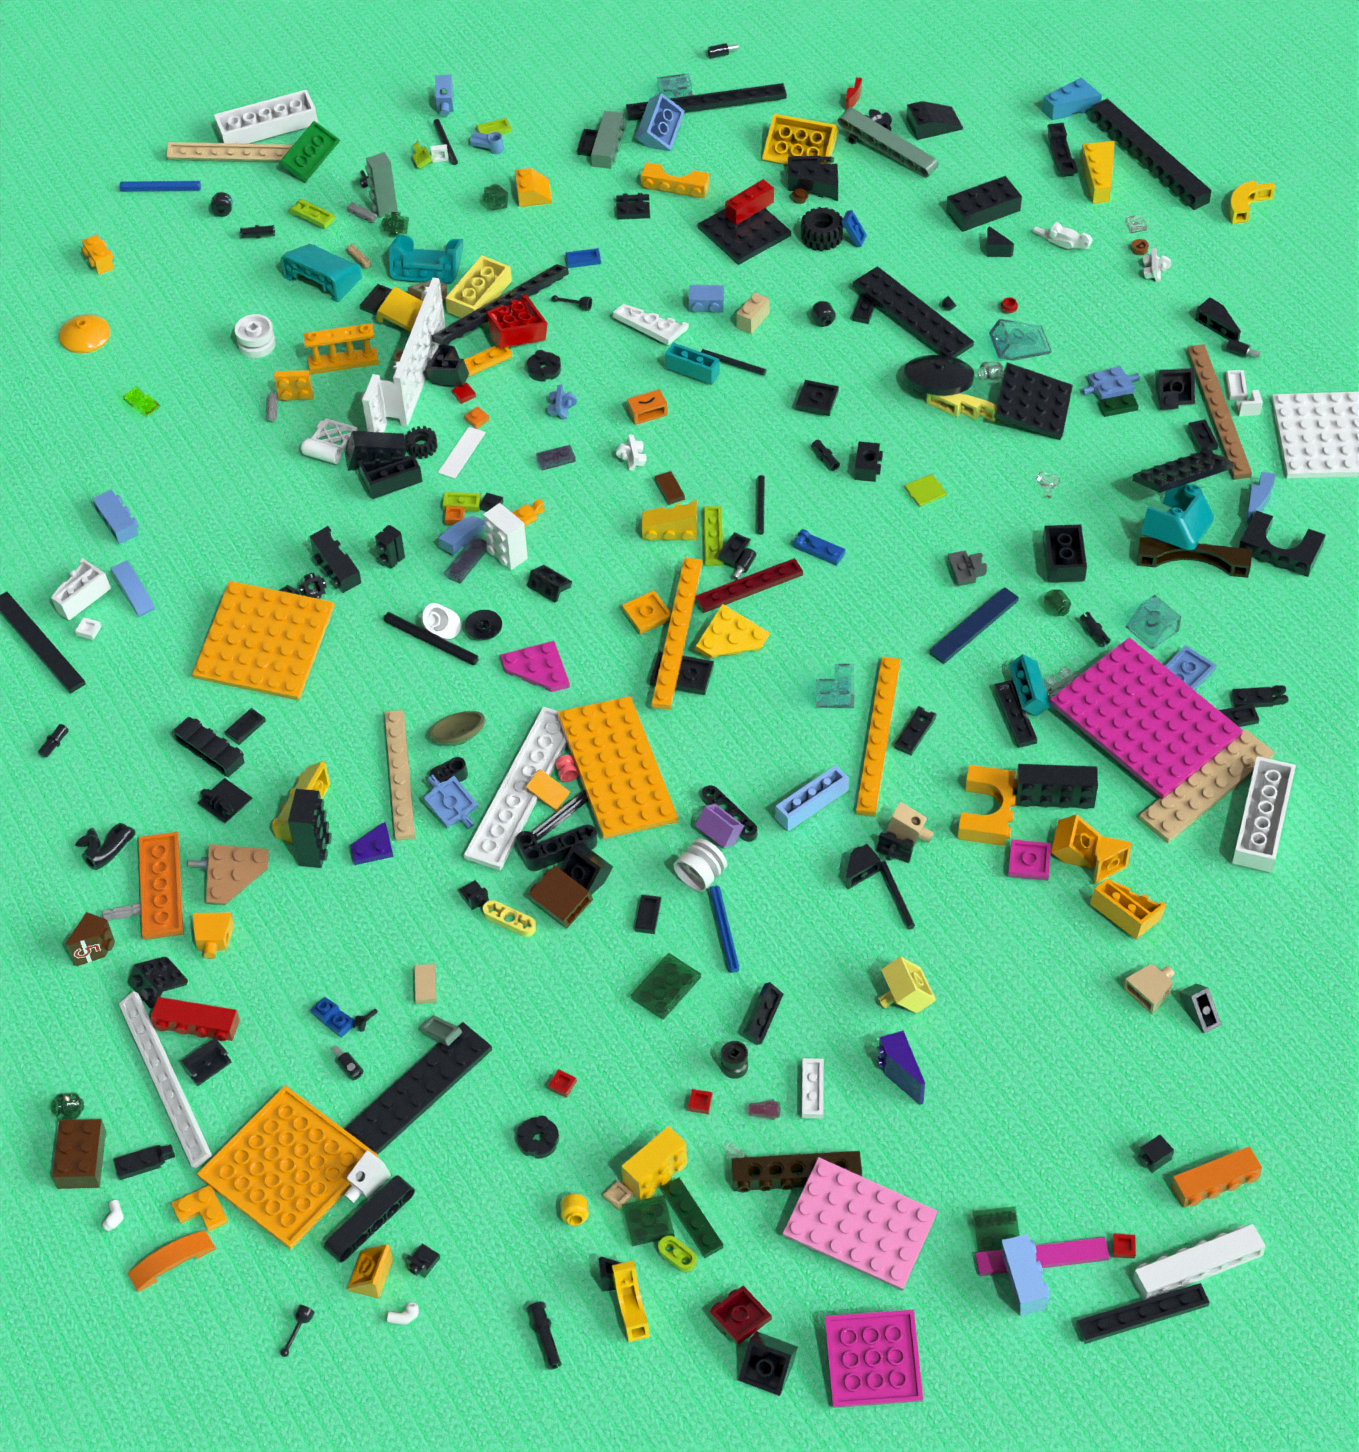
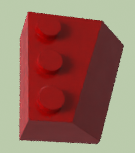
(516, 323)

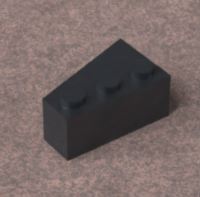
(372, 446)
(390, 475)

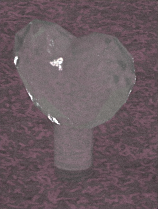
(1048, 482)

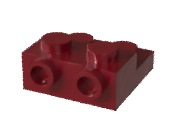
(739, 1315)

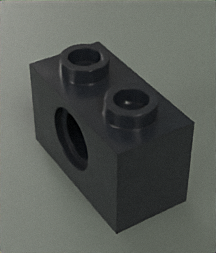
(867, 461)

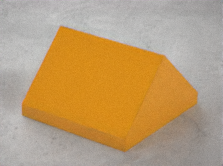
(1111, 857)
(371, 1271)

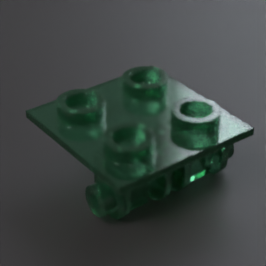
(994, 1226)

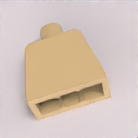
(909, 824)
(1150, 986)

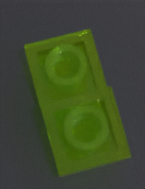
(139, 401)

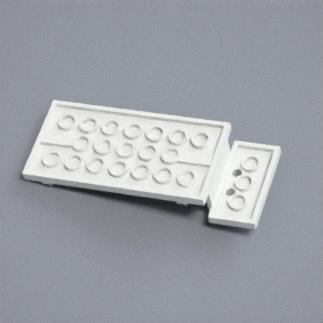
(400, 397)

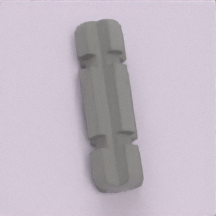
(362, 212)
(272, 406)
(122, 912)

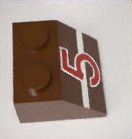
(90, 940)

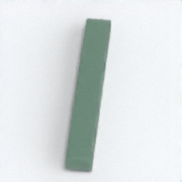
(888, 142)

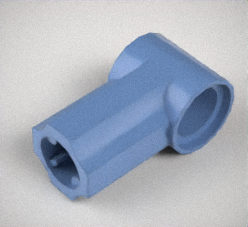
(492, 141)

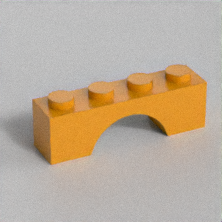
(693, 184)

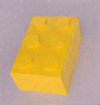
(655, 1164)

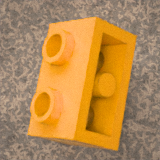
(97, 254)

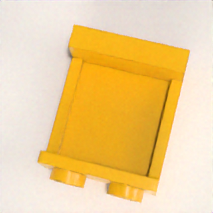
(400, 309)

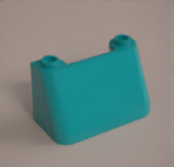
(423, 264)
(323, 267)

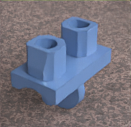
(561, 402)

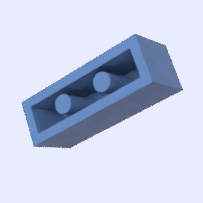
(116, 516)

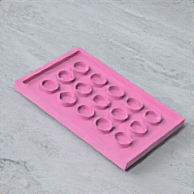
(860, 1223)

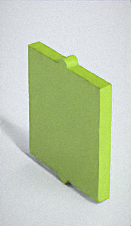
(925, 490)

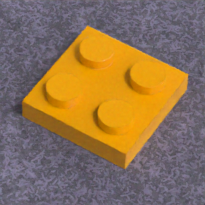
(294, 385)
(647, 612)

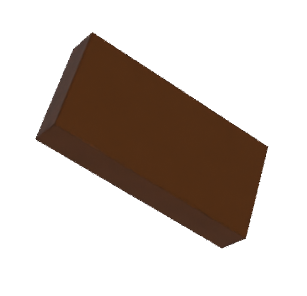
(669, 487)

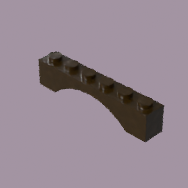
(1228, 559)

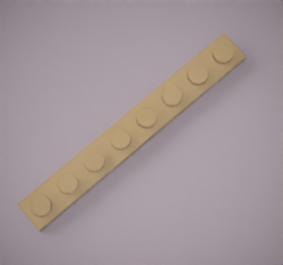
(226, 152)
(399, 775)

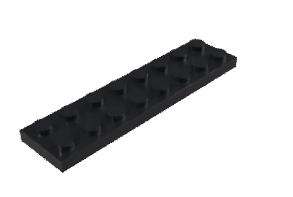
(913, 313)
(418, 1090)

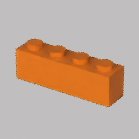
(1216, 1177)

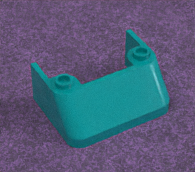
(1185, 522)

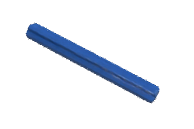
(160, 186)
(724, 929)

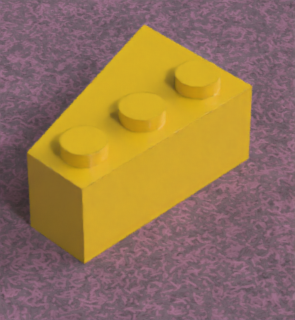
(670, 523)

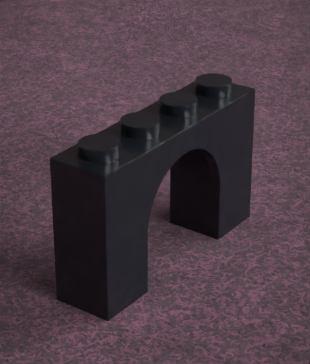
(1298, 559)

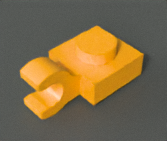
(529, 514)

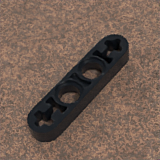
(733, 810)

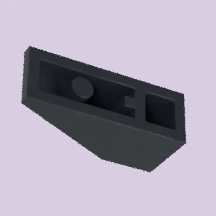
(1216, 318)

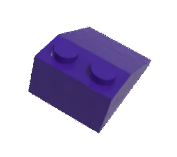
(900, 1065)

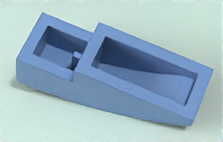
(1260, 494)
(460, 534)
(132, 588)

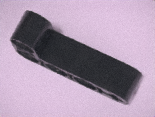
(582, 835)

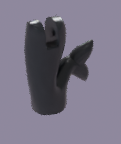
(98, 856)

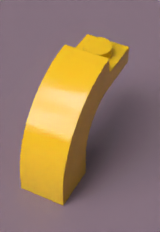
(1246, 194)
(630, 1301)

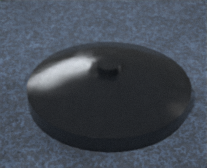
(938, 375)

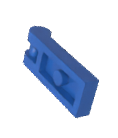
(818, 547)

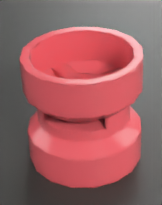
(566, 768)

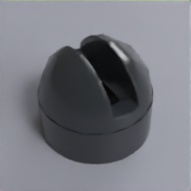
(948, 304)

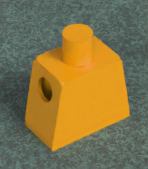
(212, 932)

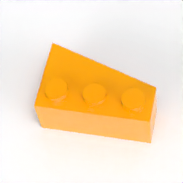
(1126, 909)

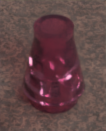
(766, 1109)

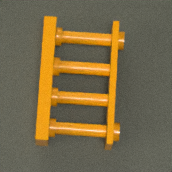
(343, 360)

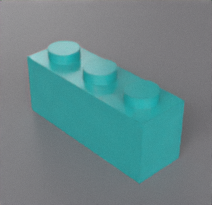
(692, 363)
(1029, 685)

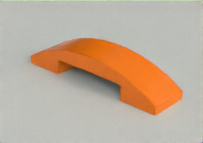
(168, 1257)

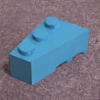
(1070, 99)

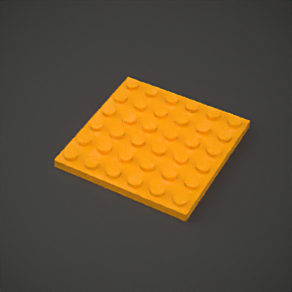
(263, 640)
(285, 1167)

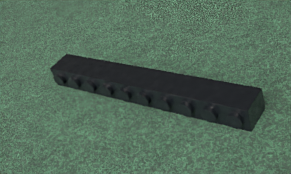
(1151, 154)

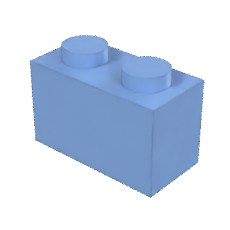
(706, 298)

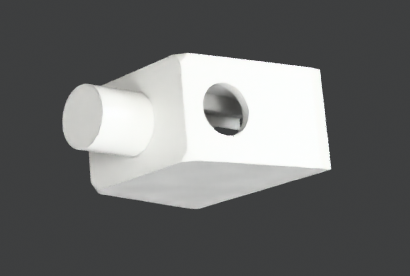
(366, 1177)

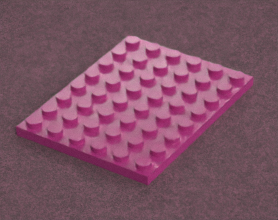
(1146, 717)

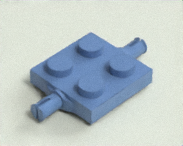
(1111, 383)
(450, 802)

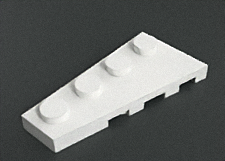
(650, 324)

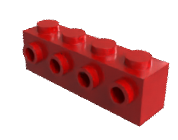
(195, 1019)

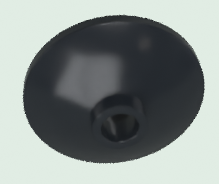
(483, 624)

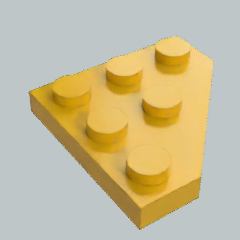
(730, 635)

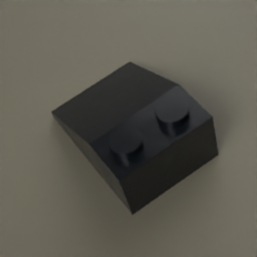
(931, 119)

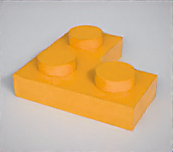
(203, 1203)

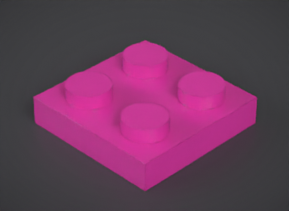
(1029, 859)

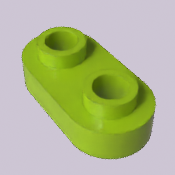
(678, 1254)

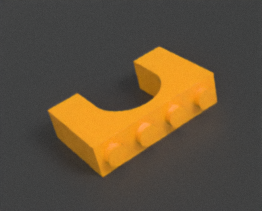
(992, 827)

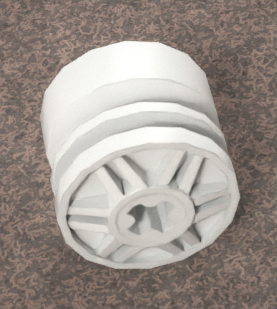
(700, 865)

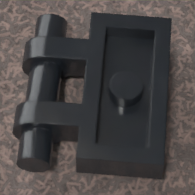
(633, 210)

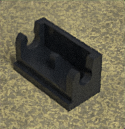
(206, 1061)

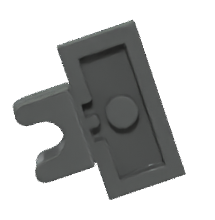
(966, 568)

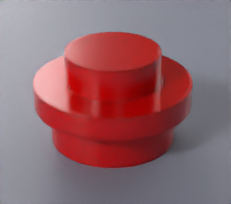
(1009, 305)

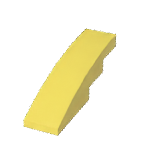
(964, 404)

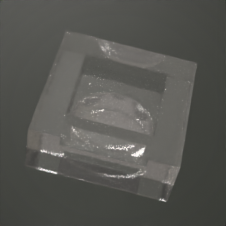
(1136, 223)
(733, 1151)

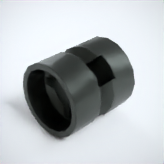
(734, 1059)

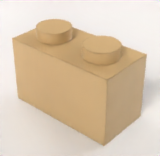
(752, 313)

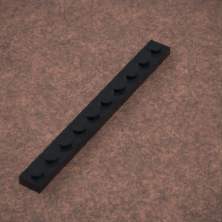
(717, 99)
(479, 316)

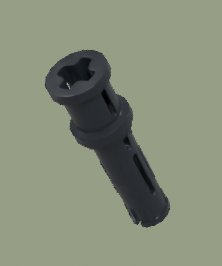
(542, 1325)

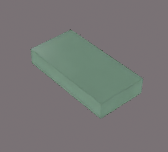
(440, 1030)

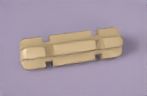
(358, 256)

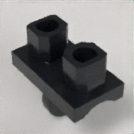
(895, 847)

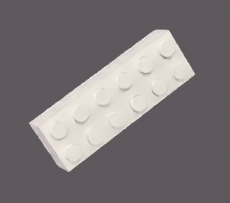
(266, 118)
(1264, 814)

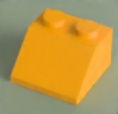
(532, 188)
(1076, 842)

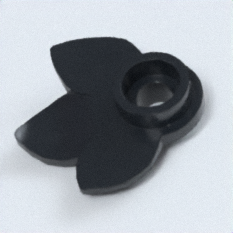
(883, 119)

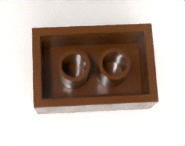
(79, 1154)

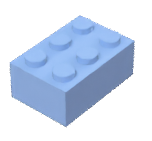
(1025, 1274)

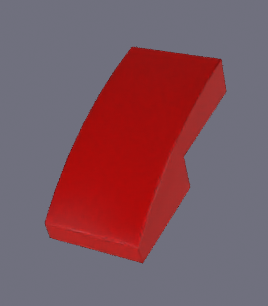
(853, 94)

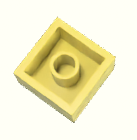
(906, 985)

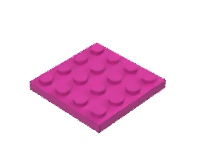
(873, 1358)

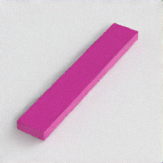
(1049, 1255)

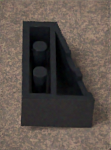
(814, 178)
(333, 561)

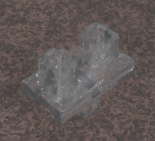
(1054, 686)

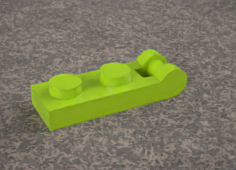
(312, 213)

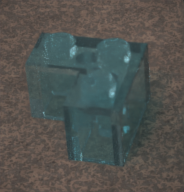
(836, 691)

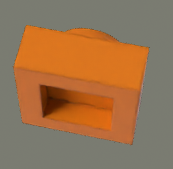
(476, 417)
(454, 514)

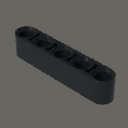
(369, 1218)

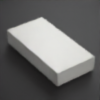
(1236, 385)

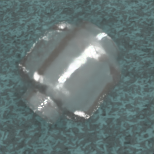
(991, 372)

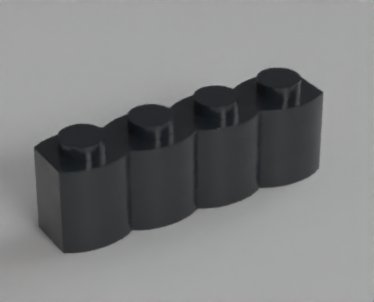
(208, 746)

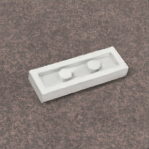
(812, 1088)

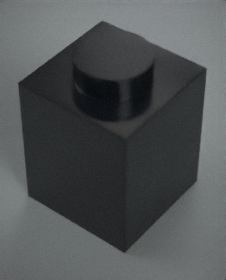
(1155, 1153)

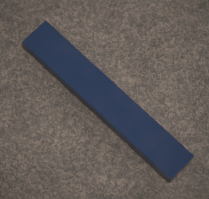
(974, 625)

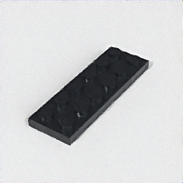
(1183, 471)

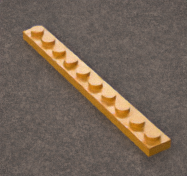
(677, 634)
(878, 737)

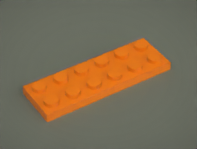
(161, 886)

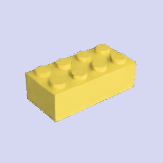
(478, 287)

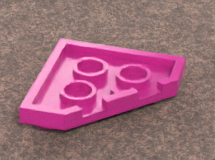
(537, 665)

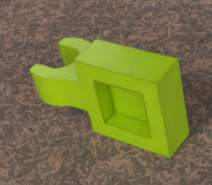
(422, 156)

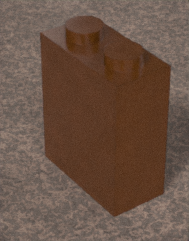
(560, 896)

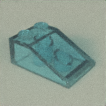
(1018, 340)

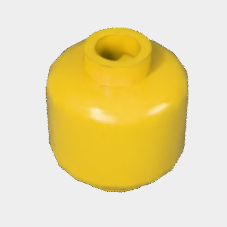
(574, 1209)

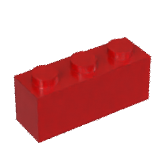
(749, 202)

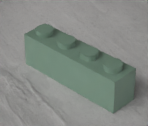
(608, 139)
(381, 184)

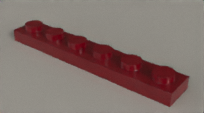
(749, 585)

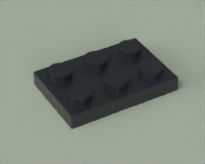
(693, 674)

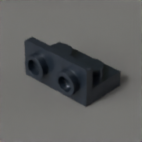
(548, 582)

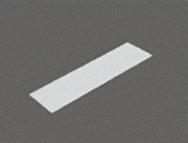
(461, 452)

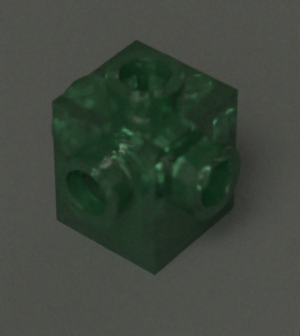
(495, 197)
(400, 222)

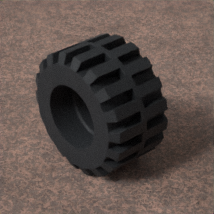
(821, 228)

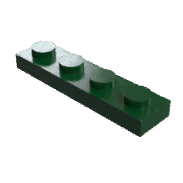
(692, 1217)

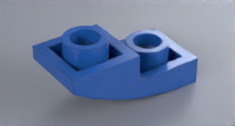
(332, 1017)

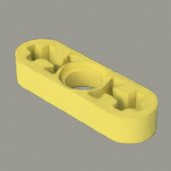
(504, 911)

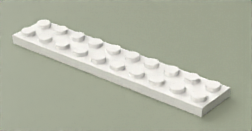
(513, 801)

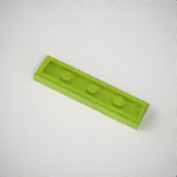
(713, 535)

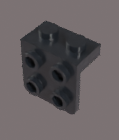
(154, 978)

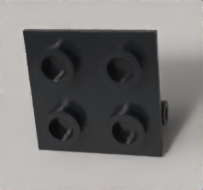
(224, 800)

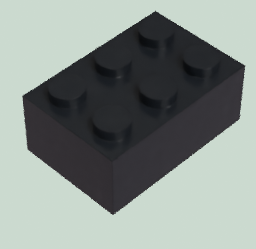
(1064, 553)

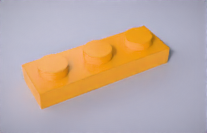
(487, 359)

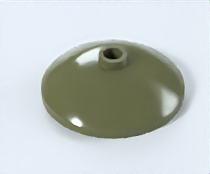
(457, 728)

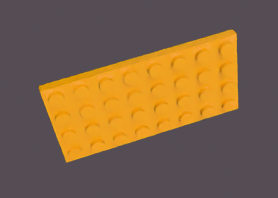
(617, 767)

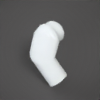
(114, 1217)
(405, 1317)

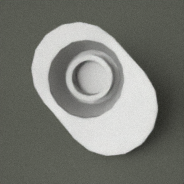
(440, 621)

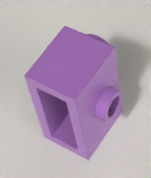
(719, 825)

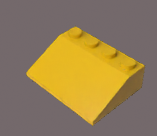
(798, 137)

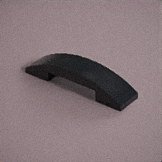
(1060, 149)

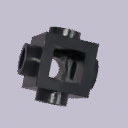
(319, 589)

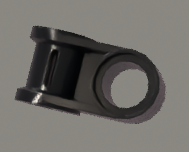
(449, 770)

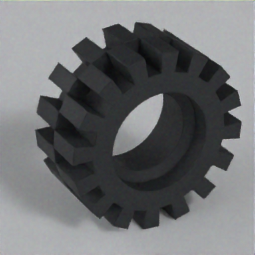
(421, 435)

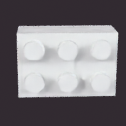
(505, 536)

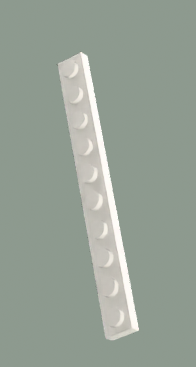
(165, 1080)

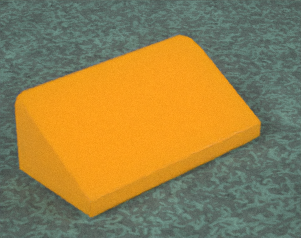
(547, 789)

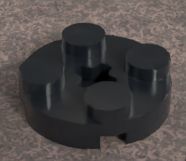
(543, 358)
(535, 1126)

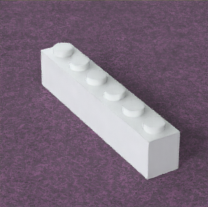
(1199, 1262)

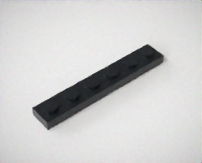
(1142, 1313)

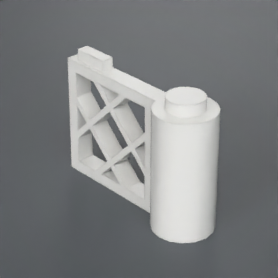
(326, 449)

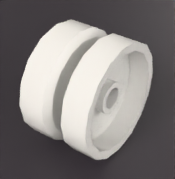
(255, 336)

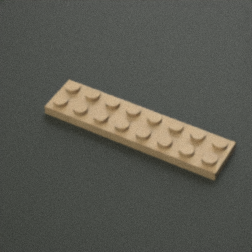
(1205, 787)

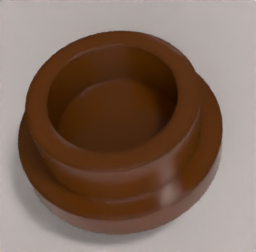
(799, 196)

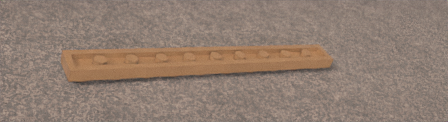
(1219, 411)

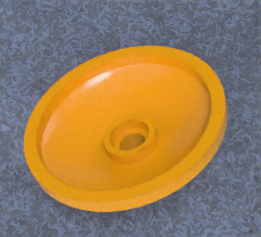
(84, 333)

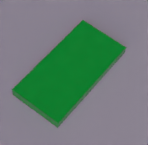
(309, 151)

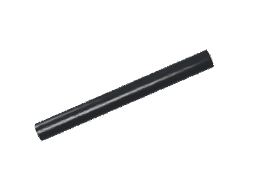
(442, 134)
(743, 365)
(760, 504)
(897, 895)

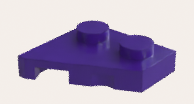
(372, 846)

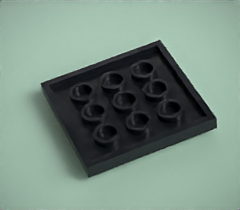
(746, 238)
(1033, 401)

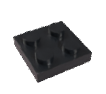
(817, 397)

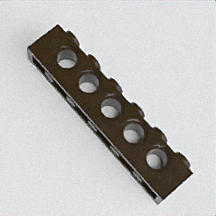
(785, 1166)

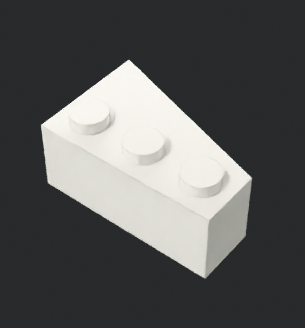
(80, 590)

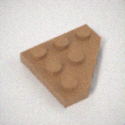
(232, 870)

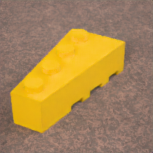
(1098, 167)

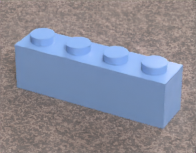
(811, 798)

